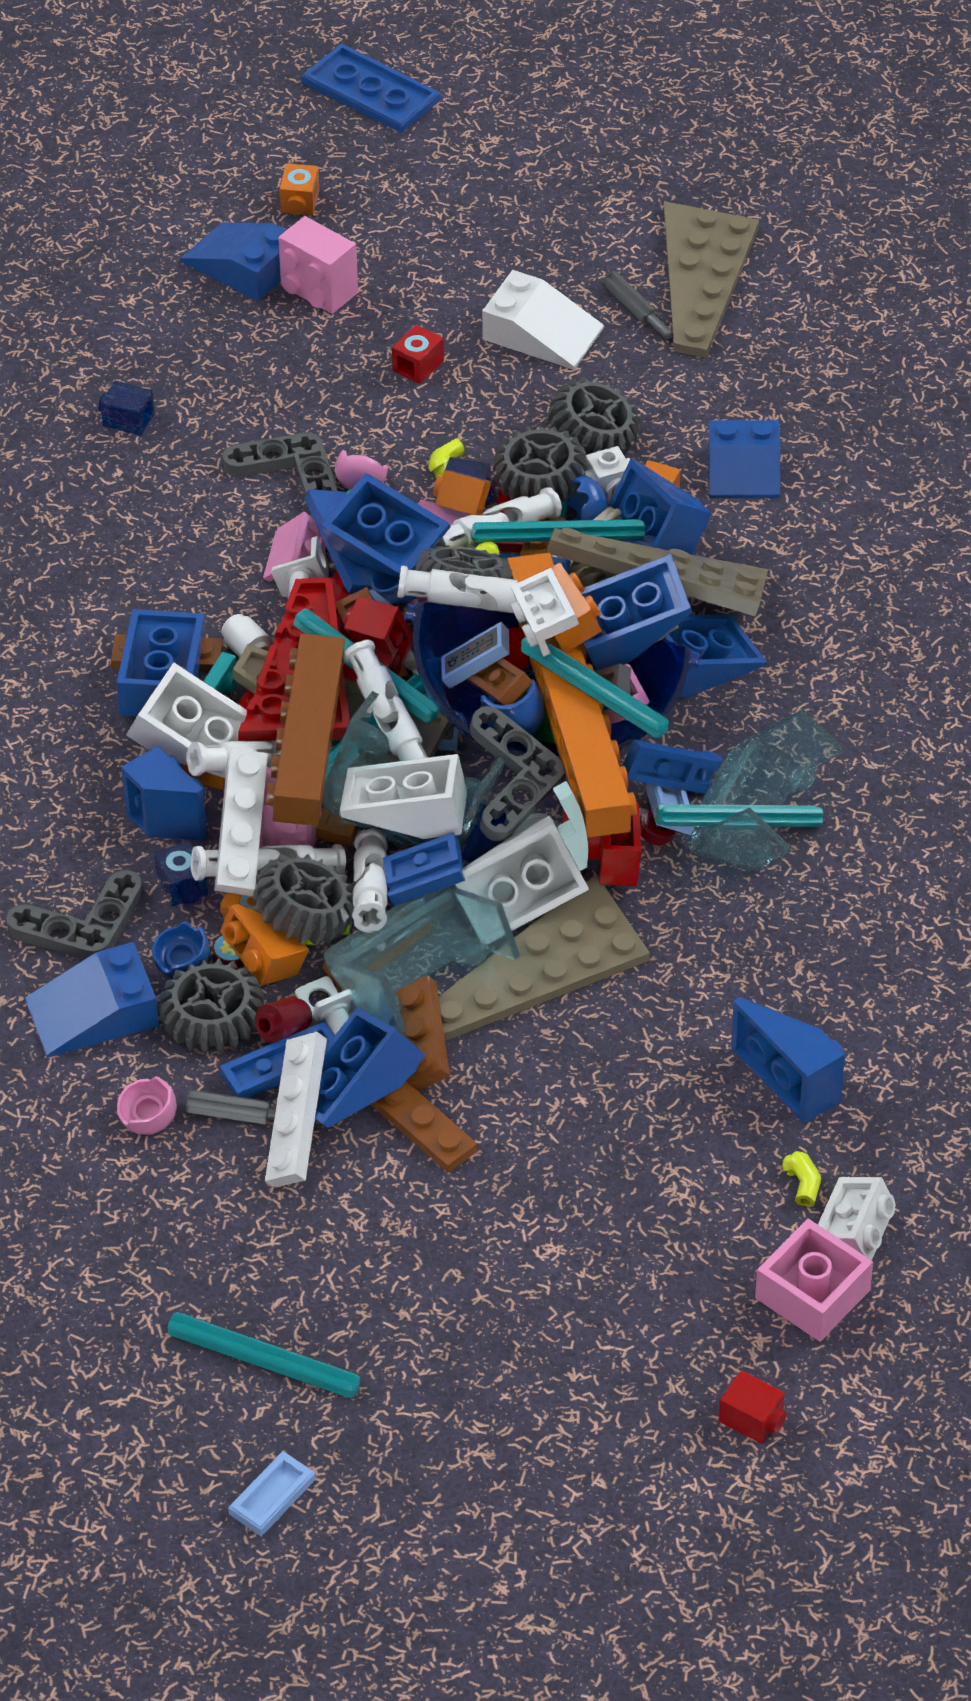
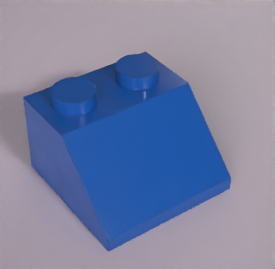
(744, 458)

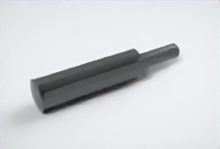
(635, 303)
(229, 1107)

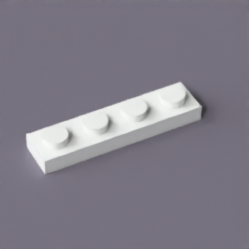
(241, 821)
(296, 1110)

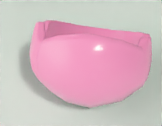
(353, 467)
(148, 1101)

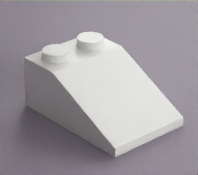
(539, 321)
(184, 713)
(408, 796)
(526, 873)

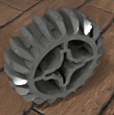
(595, 415)
(539, 461)
(464, 561)
(304, 898)
(210, 1013)

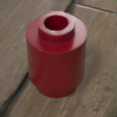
(282, 1019)

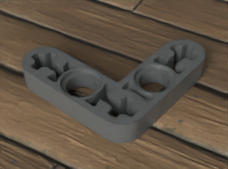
(301, 459)
(527, 776)
(90, 930)

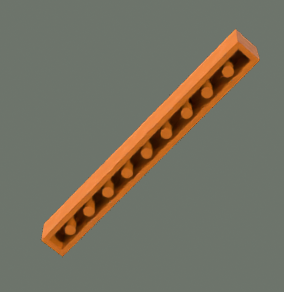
(581, 734)

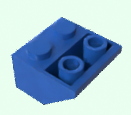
(164, 797)

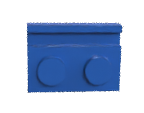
(423, 869)

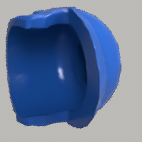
(526, 712)

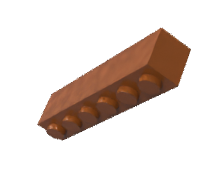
(307, 731)

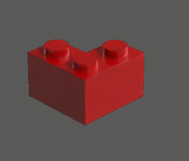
(384, 627)
(617, 854)

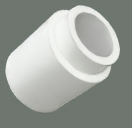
(242, 630)

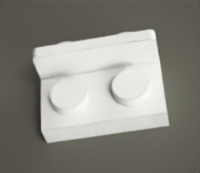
(543, 607)
(859, 1212)

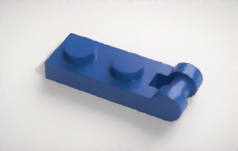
(671, 766)

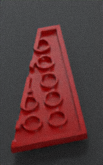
(265, 707)

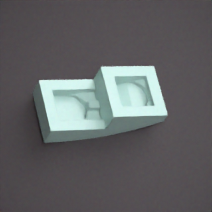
(574, 830)

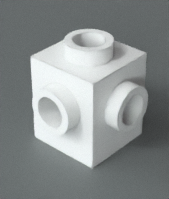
(607, 469)

